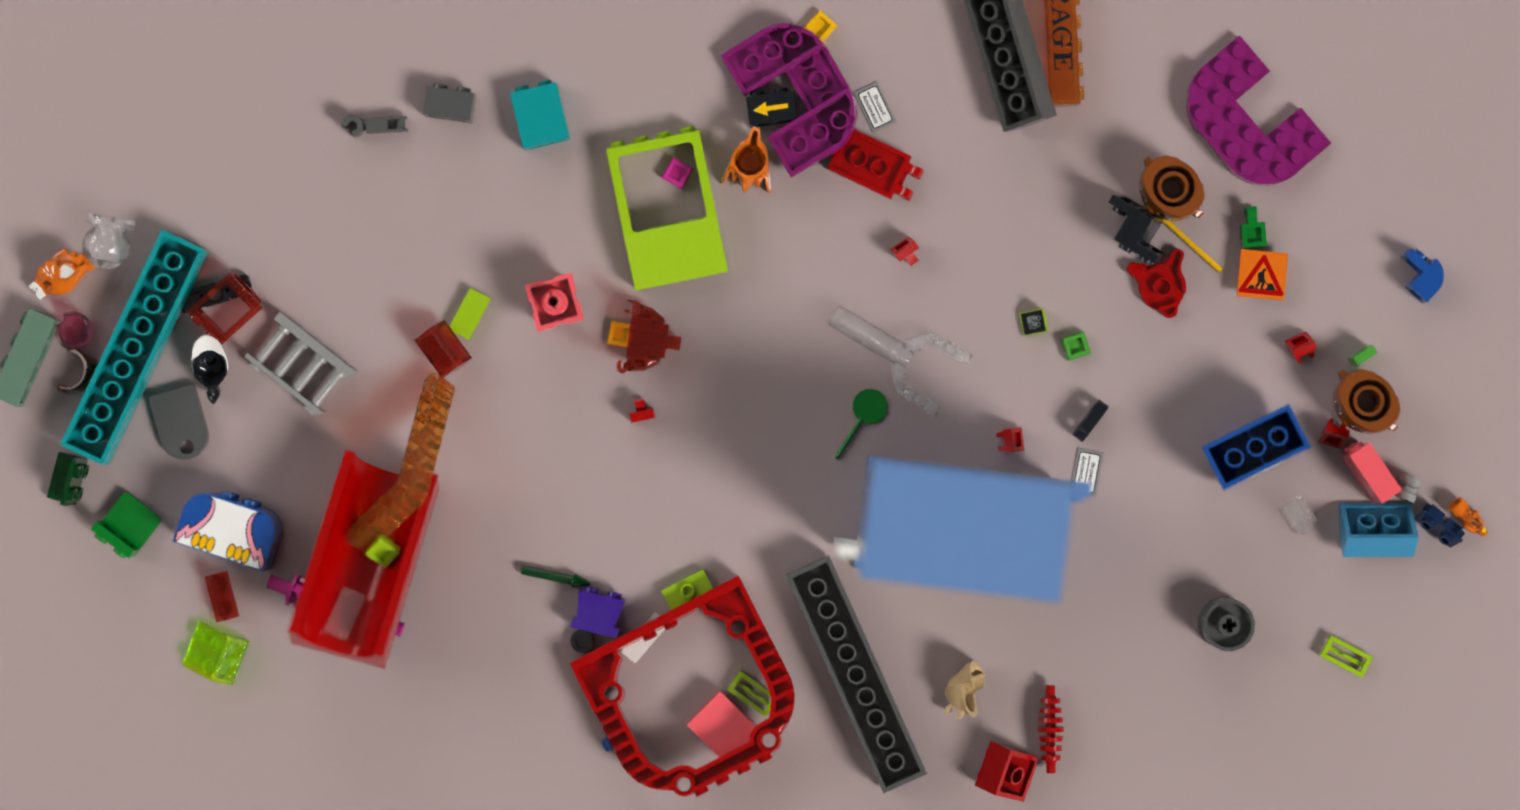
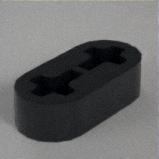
(1090, 420)

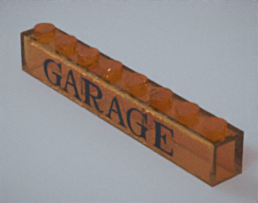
(1063, 52)

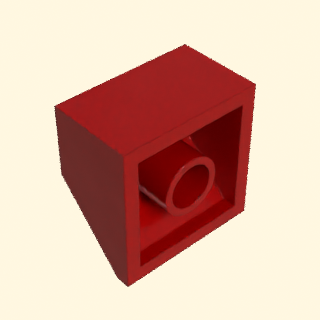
(1006, 771)

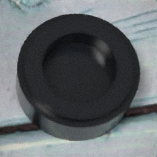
(582, 641)

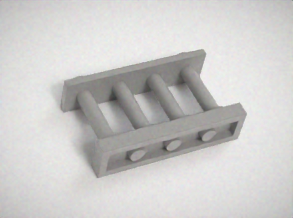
(303, 341)

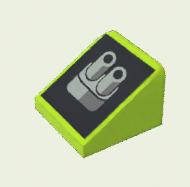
(1033, 322)

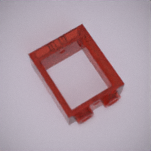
(244, 292)

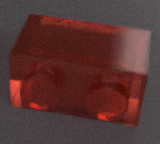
(443, 349)

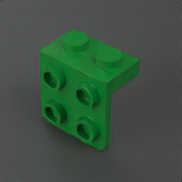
(127, 526)

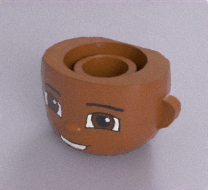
(1173, 169)
(1346, 407)

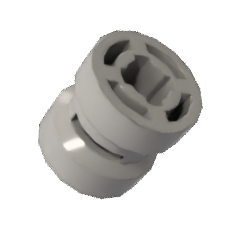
(1408, 494)

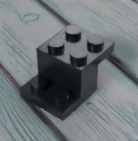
(1138, 230)

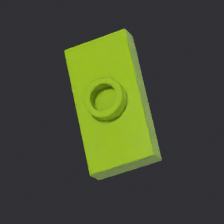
(687, 589)

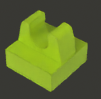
(383, 550)

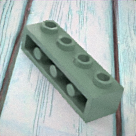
(26, 356)

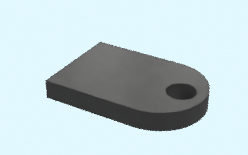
(179, 419)

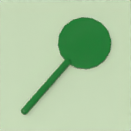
(869, 408)

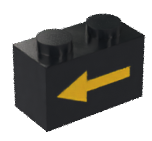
(771, 108)

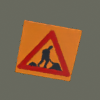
(1262, 274)

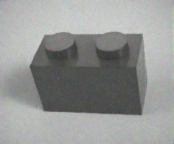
(449, 104)

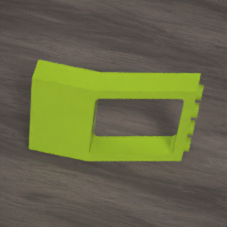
(674, 249)

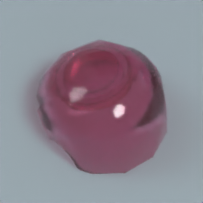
(76, 330)

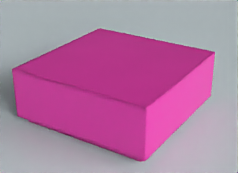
(677, 173)

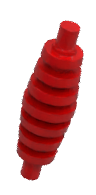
(1050, 729)

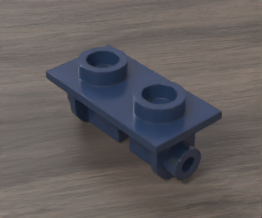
(1431, 520)

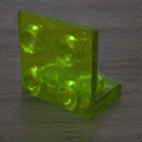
(215, 654)

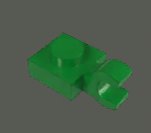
(1254, 232)

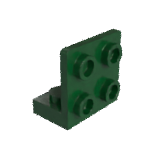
(67, 479)

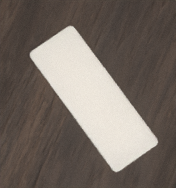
(636, 650)

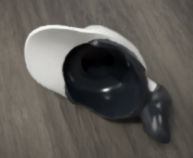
(209, 365)

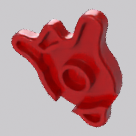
(1161, 284)

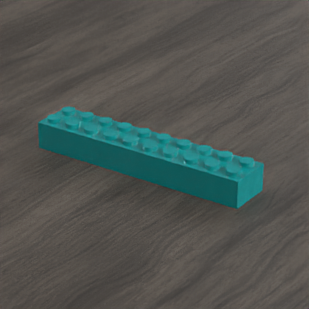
(134, 348)

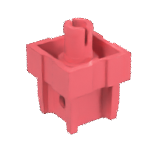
(565, 311)

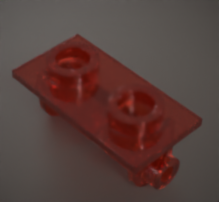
(222, 596)

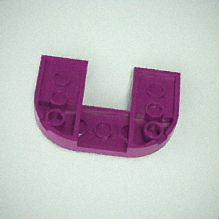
(816, 79)
(1234, 134)

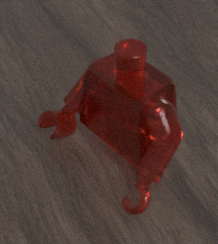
(646, 339)

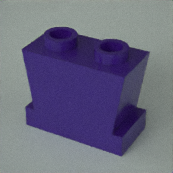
(598, 612)

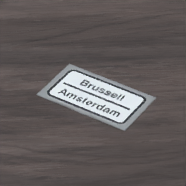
(875, 107)
(1088, 468)

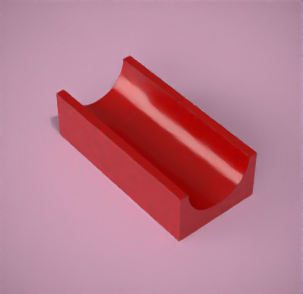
(341, 565)

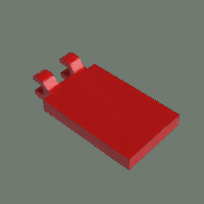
(874, 166)

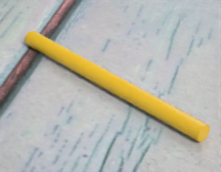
(1189, 242)

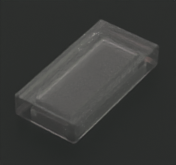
(344, 613)

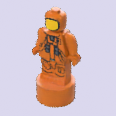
(1471, 519)

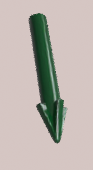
(575, 580)

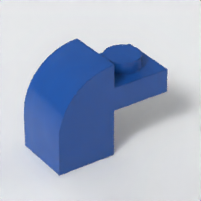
(1429, 275)

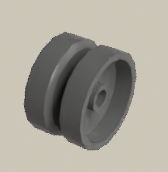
(1240, 626)

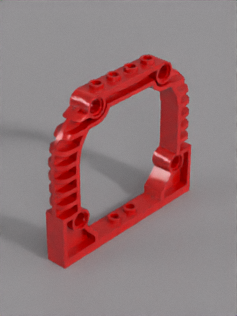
(600, 671)

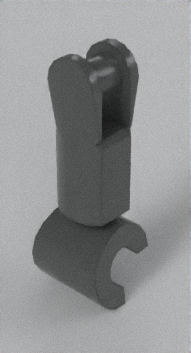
(374, 124)

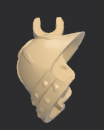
(962, 690)

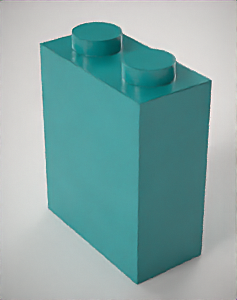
(540, 115)

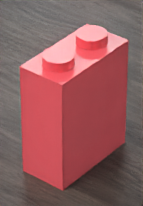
(1370, 471)
(722, 724)

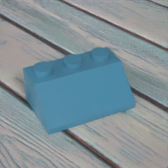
(1377, 530)

